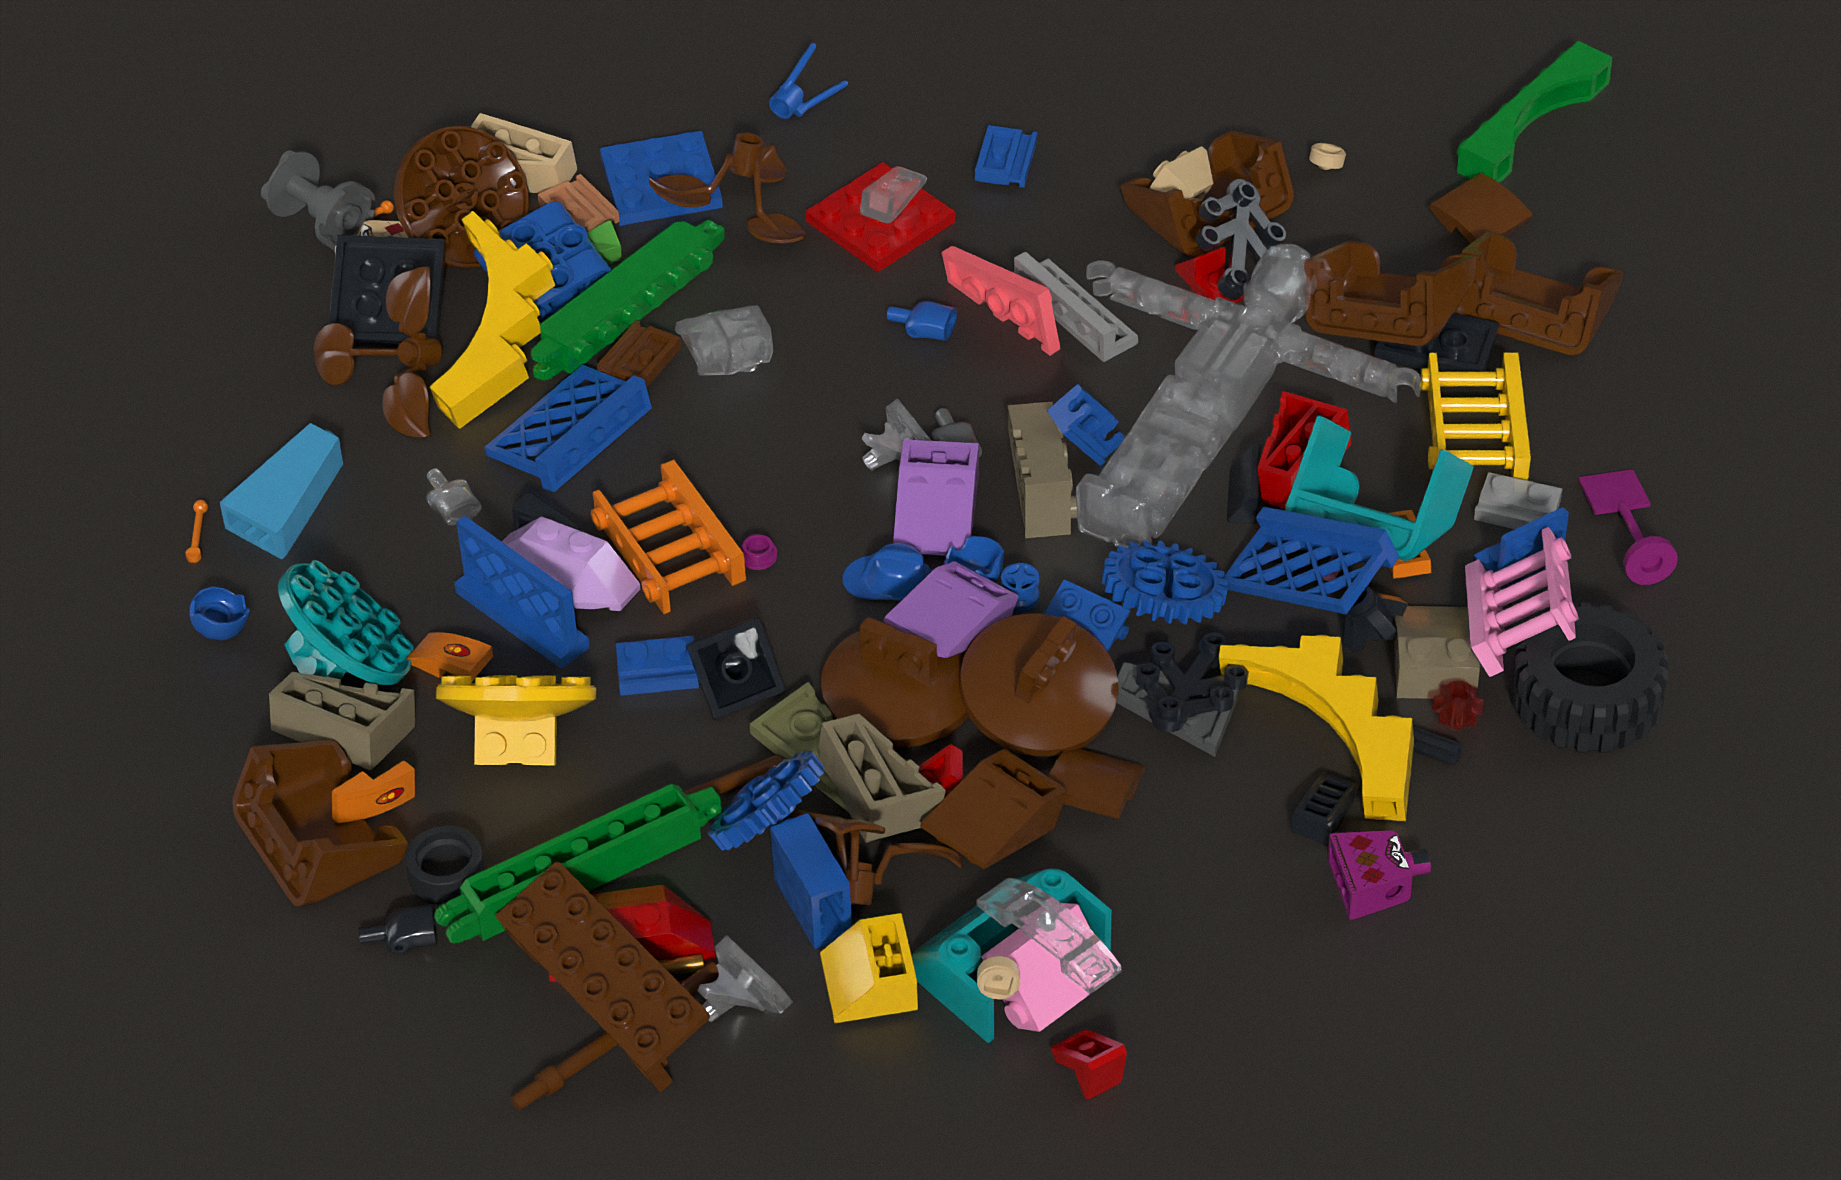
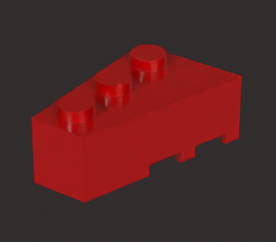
(1288, 443)

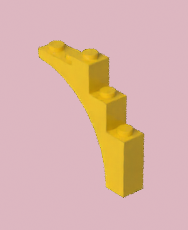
(494, 359)
(1350, 706)

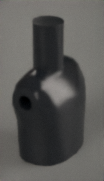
(404, 929)

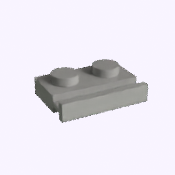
(1515, 501)

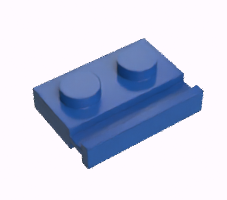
(1005, 156)
(655, 666)

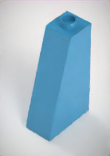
(284, 491)

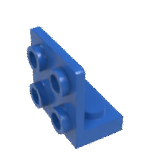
(1523, 543)

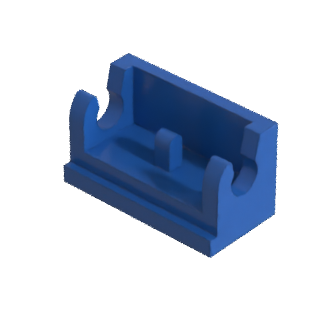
(1086, 423)

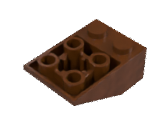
(996, 809)

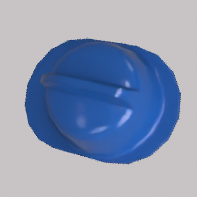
(886, 574)

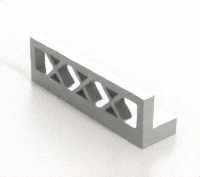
(1077, 309)

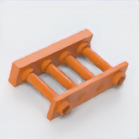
(691, 512)

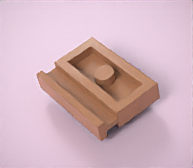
(582, 202)

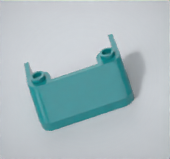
(1331, 492)
(957, 950)

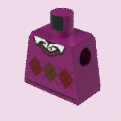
(1373, 870)

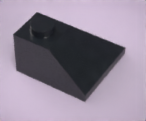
(735, 667)

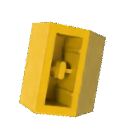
(870, 970)

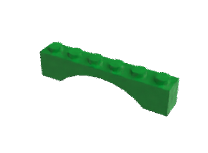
(1571, 79)

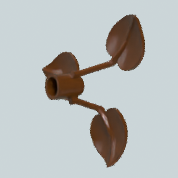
(747, 160)
(408, 400)
(861, 874)

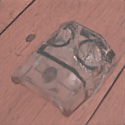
(728, 340)

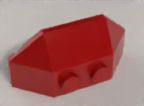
(660, 922)

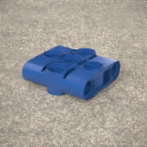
(568, 248)

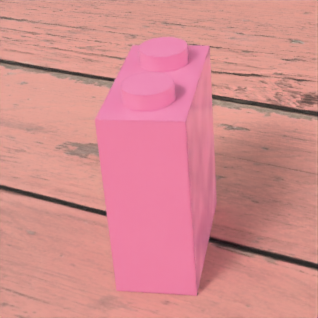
(1043, 987)

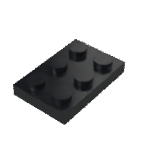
(1460, 347)

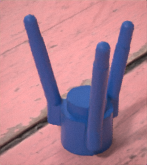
(789, 97)

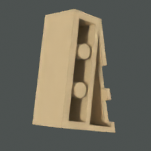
(542, 157)

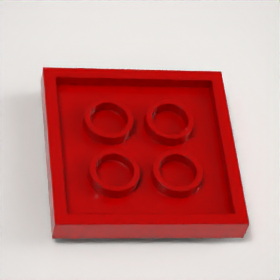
(873, 240)

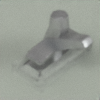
(888, 445)
(741, 984)

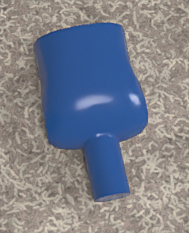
(926, 320)

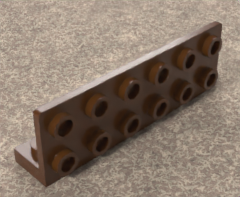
(604, 970)

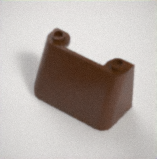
(1230, 158)
(1533, 305)
(1385, 307)
(287, 816)

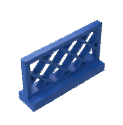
(582, 437)
(1320, 539)
(518, 595)

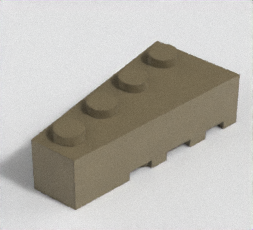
(1041, 471)

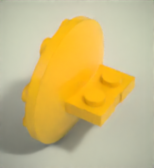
(515, 714)

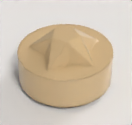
(1327, 156)
(998, 977)

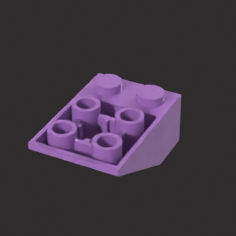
(936, 495)
(952, 608)

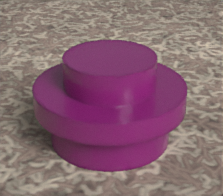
(759, 552)

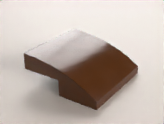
(1480, 207)
(1096, 781)

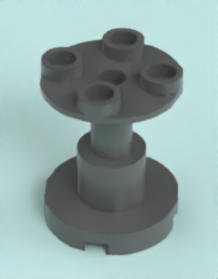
(336, 209)

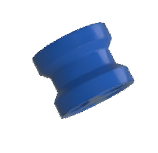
(1023, 581)

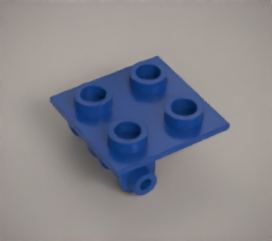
(1090, 611)

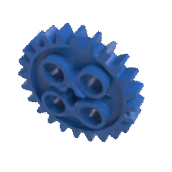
(1140, 581)
(766, 800)

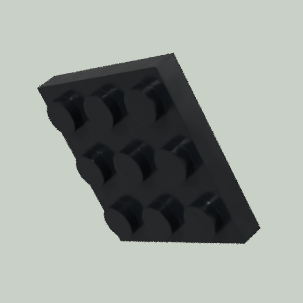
(362, 277)

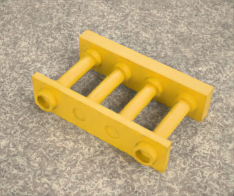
(1508, 404)

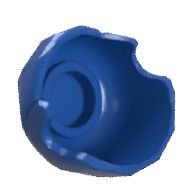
(980, 556)
(218, 613)

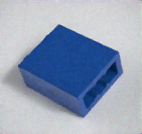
(811, 880)

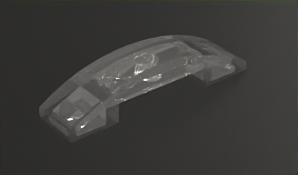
(1055, 928)

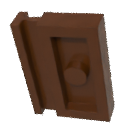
(640, 353)

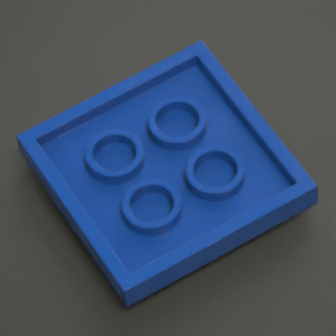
(631, 165)

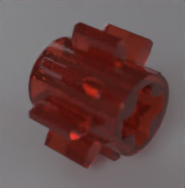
(1458, 705)

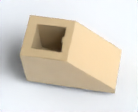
(1187, 173)

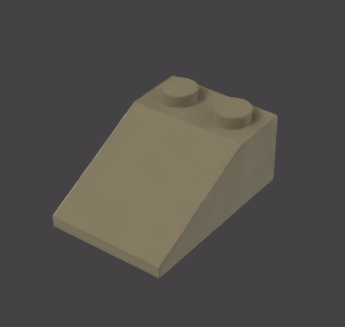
(1433, 650)

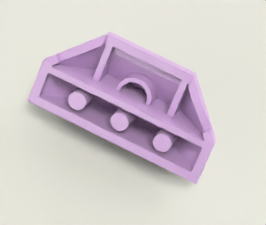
(578, 562)

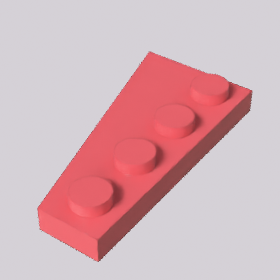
(1006, 295)

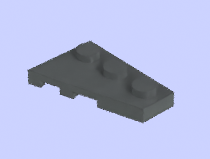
(1200, 730)

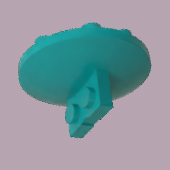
(341, 627)

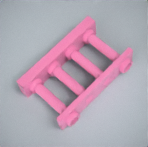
(1487, 601)

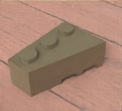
(360, 719)
(874, 778)

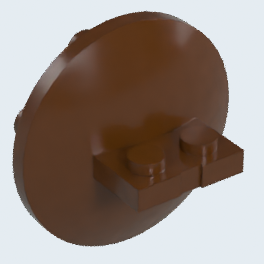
(449, 178)
(894, 684)
(1038, 684)

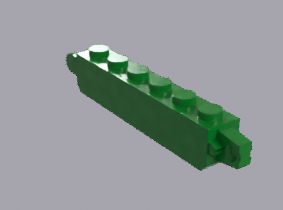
(624, 296)
(590, 852)

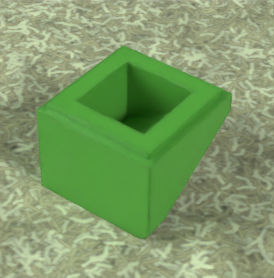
(606, 242)

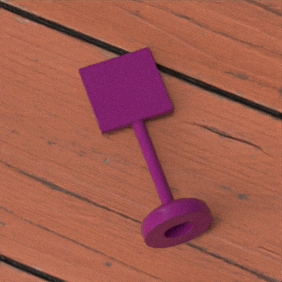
(1648, 558)

